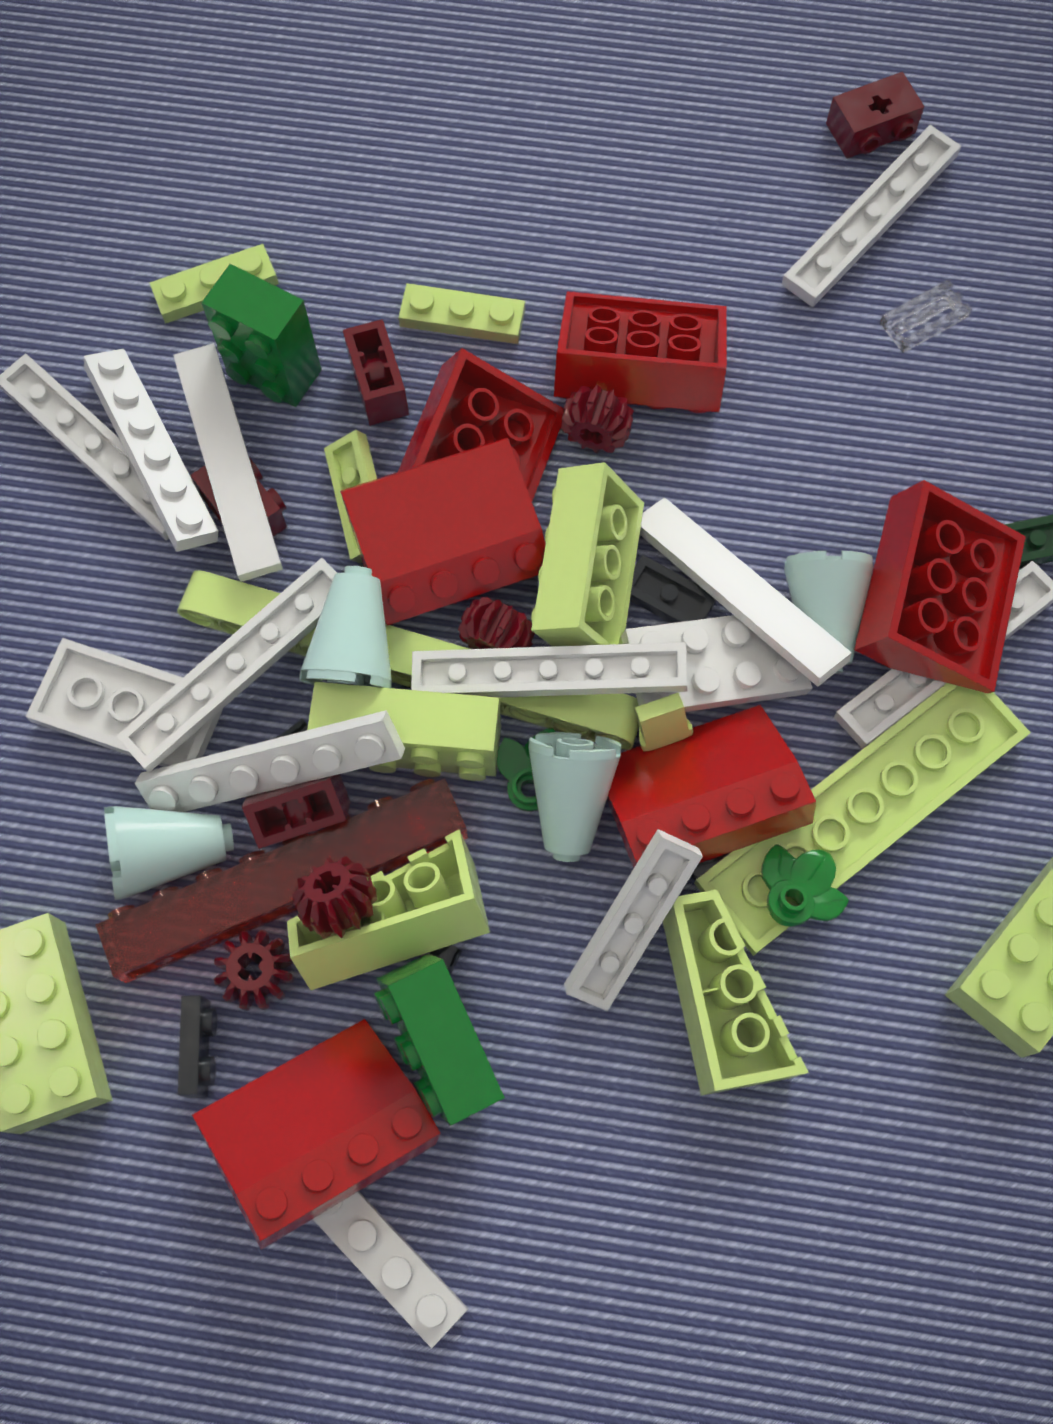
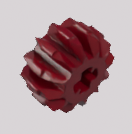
(597, 419)
(494, 625)
(335, 897)
(237, 974)

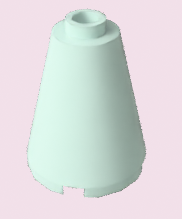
(831, 591)
(350, 634)
(571, 788)
(161, 846)

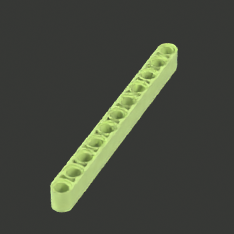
(230, 604)

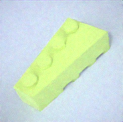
(416, 912)
(723, 1000)

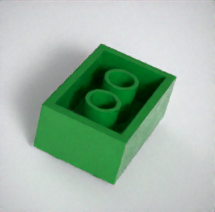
(262, 335)
(438, 1039)

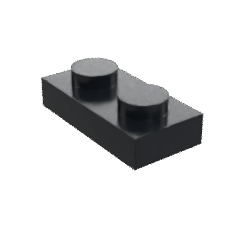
(668, 593)
(196, 1067)

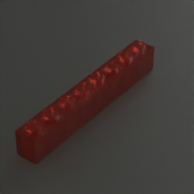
(263, 883)

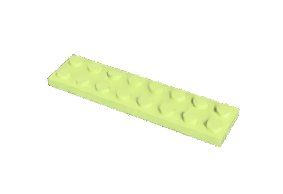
(875, 798)

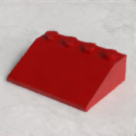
(643, 350)
(481, 405)
(446, 529)
(941, 589)
(713, 789)
(315, 1131)

